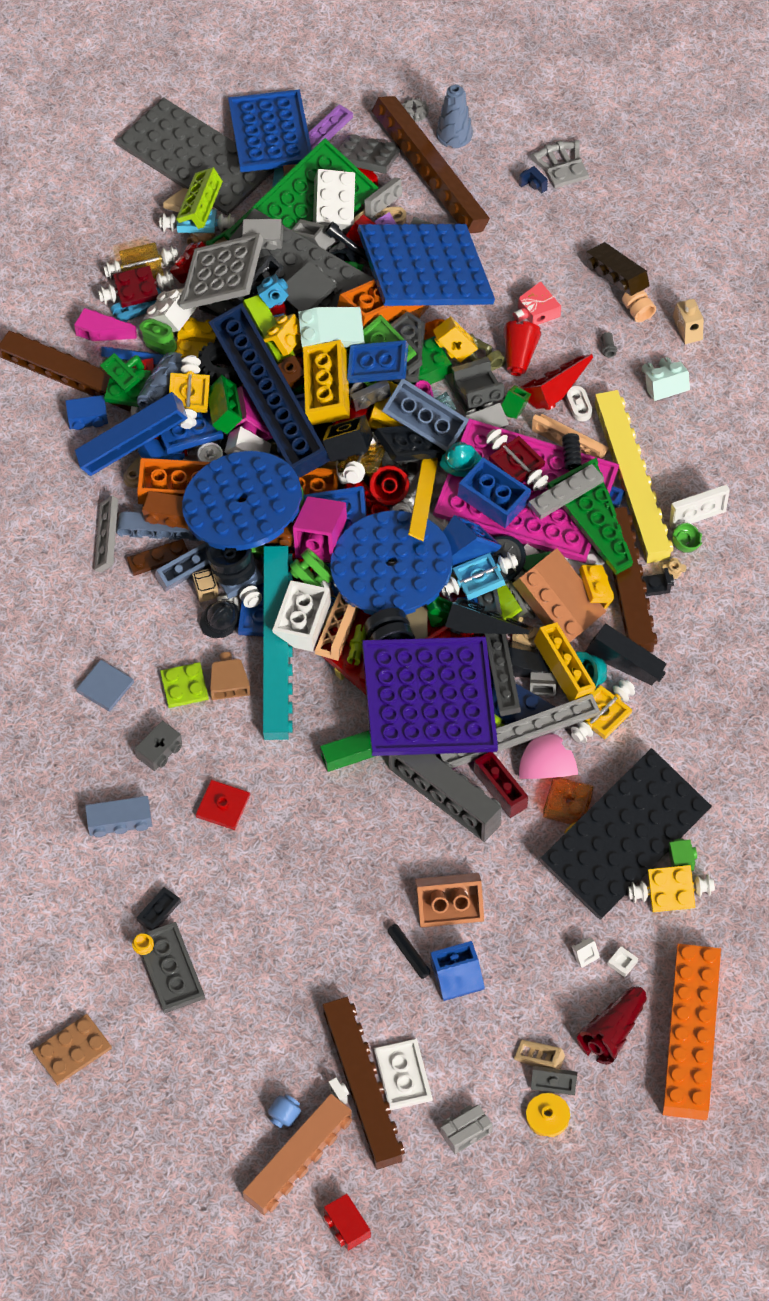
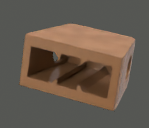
(228, 678)

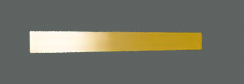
(423, 498)

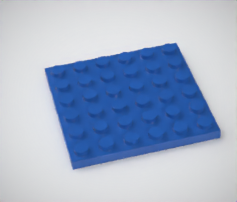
(425, 264)

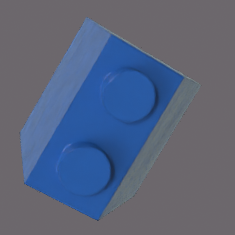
(468, 540)

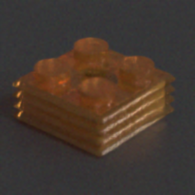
(559, 792)

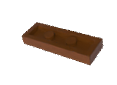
(156, 557)

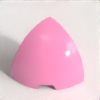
(547, 759)

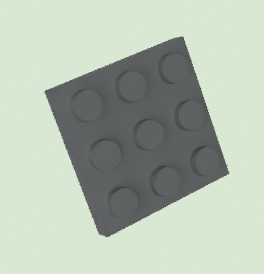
(369, 153)

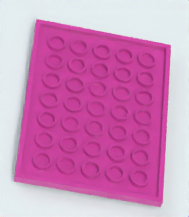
(547, 534)

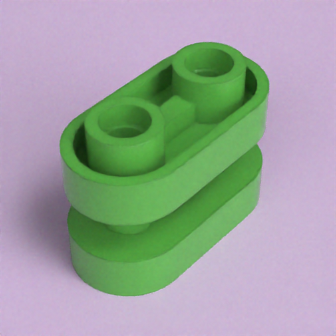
(158, 336)
(300, 569)

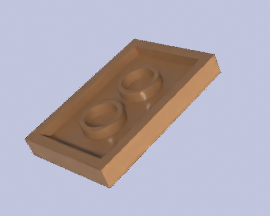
(72, 1049)

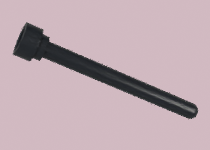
(334, 231)

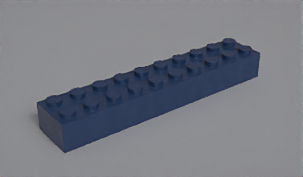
(269, 391)

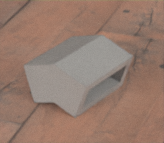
(543, 684)

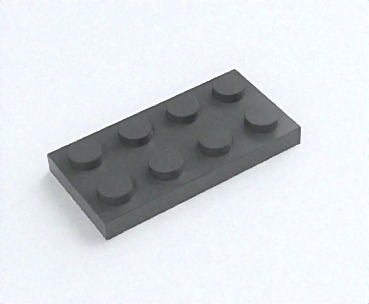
(172, 969)

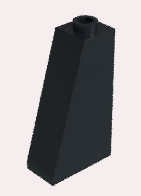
(626, 655)

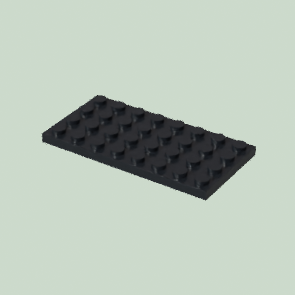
(625, 833)

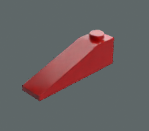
(556, 383)

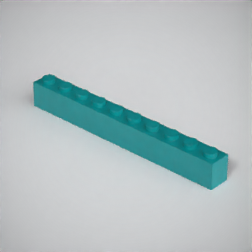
(275, 650)

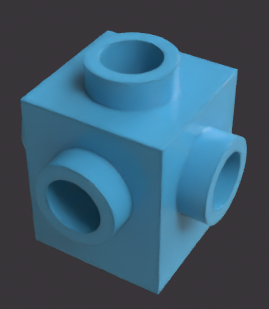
(273, 290)

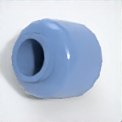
(284, 1111)

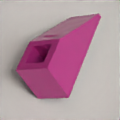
(100, 327)

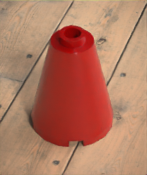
(520, 345)
(389, 492)

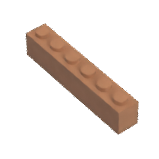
(297, 1154)

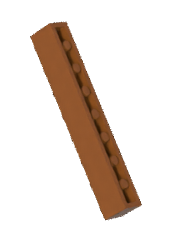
(168, 511)

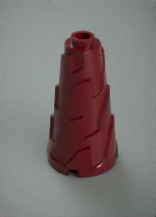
(609, 1030)

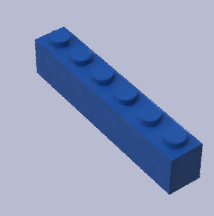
(131, 434)

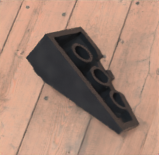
(472, 618)

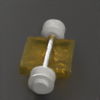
(140, 257)
(356, 466)

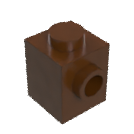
(292, 371)

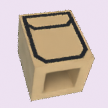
(205, 585)

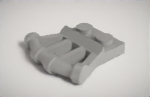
(563, 173)

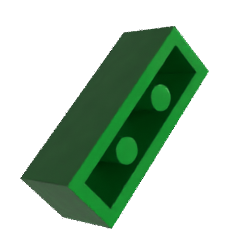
(224, 404)

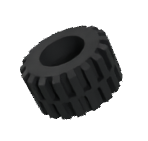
(213, 355)

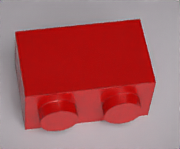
(346, 1222)

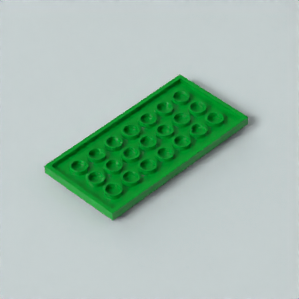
(294, 194)

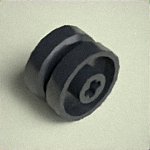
(231, 566)
(388, 625)

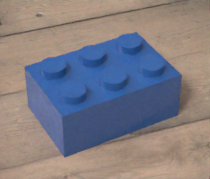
(494, 492)

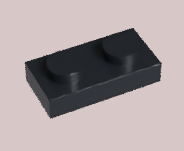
(158, 909)

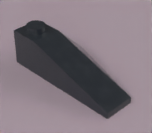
(526, 660)

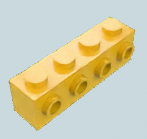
(564, 662)

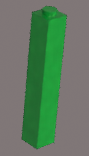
(346, 751)

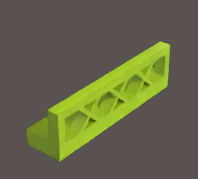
(200, 197)

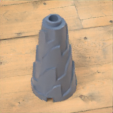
(454, 123)
(159, 381)

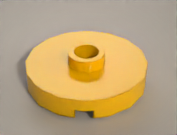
(543, 1124)

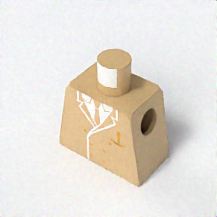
(687, 315)

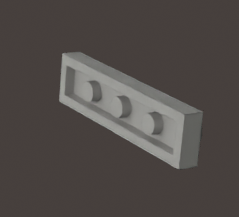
(566, 491)
(106, 534)

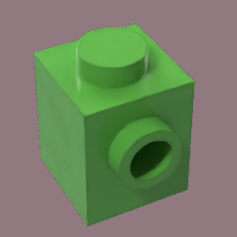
(682, 853)

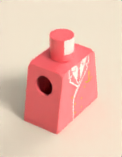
(537, 306)

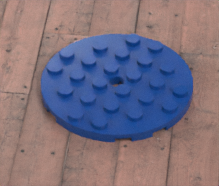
(270, 503)
(362, 569)

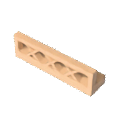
(555, 431)
(343, 625)

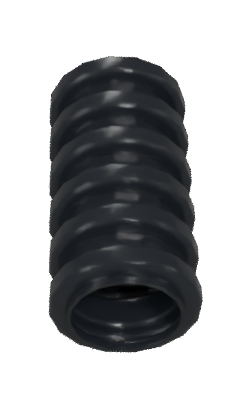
(571, 451)

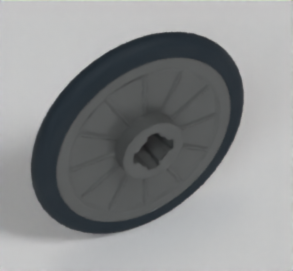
(515, 547)

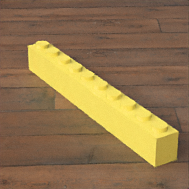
(632, 477)

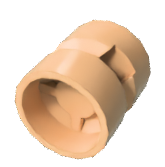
(639, 305)

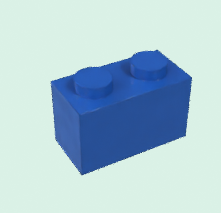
(86, 412)

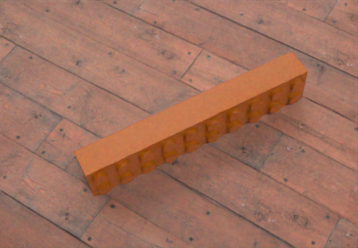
(174, 476)

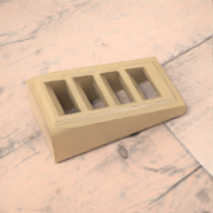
(542, 1048)

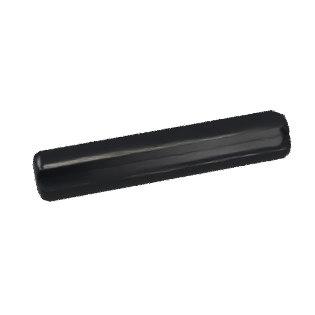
(409, 951)

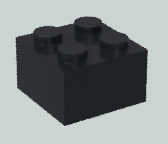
(348, 439)

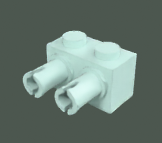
(667, 380)

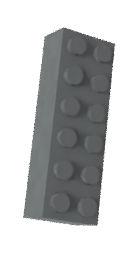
(449, 792)

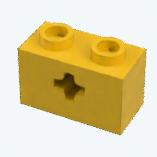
(455, 339)

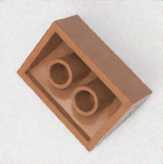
(449, 900)

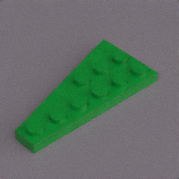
(598, 522)

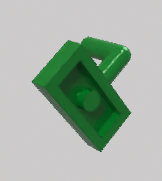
(121, 372)

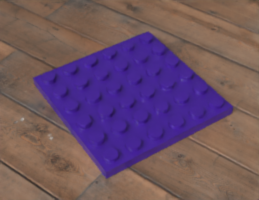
(429, 696)

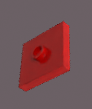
(223, 805)

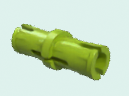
(356, 645)

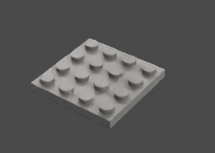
(221, 271)

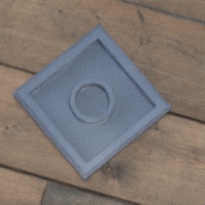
(105, 685)

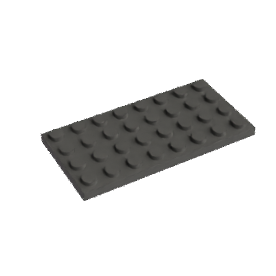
(184, 145)

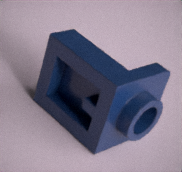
(535, 178)

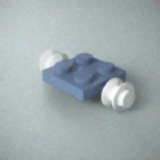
(247, 590)

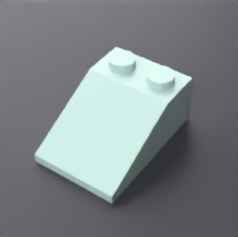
(331, 324)

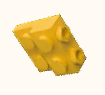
(194, 336)

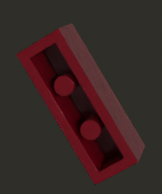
(501, 784)

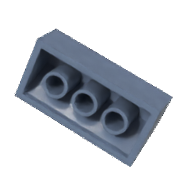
(425, 415)

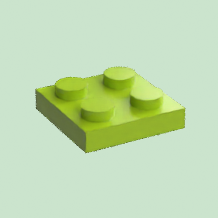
(184, 685)

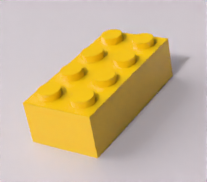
(326, 382)

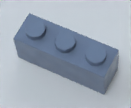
(183, 567)
(118, 816)

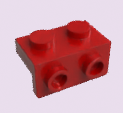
(182, 264)

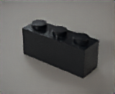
(265, 267)

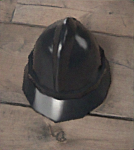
(220, 619)

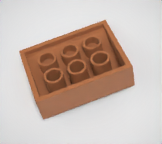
(558, 595)

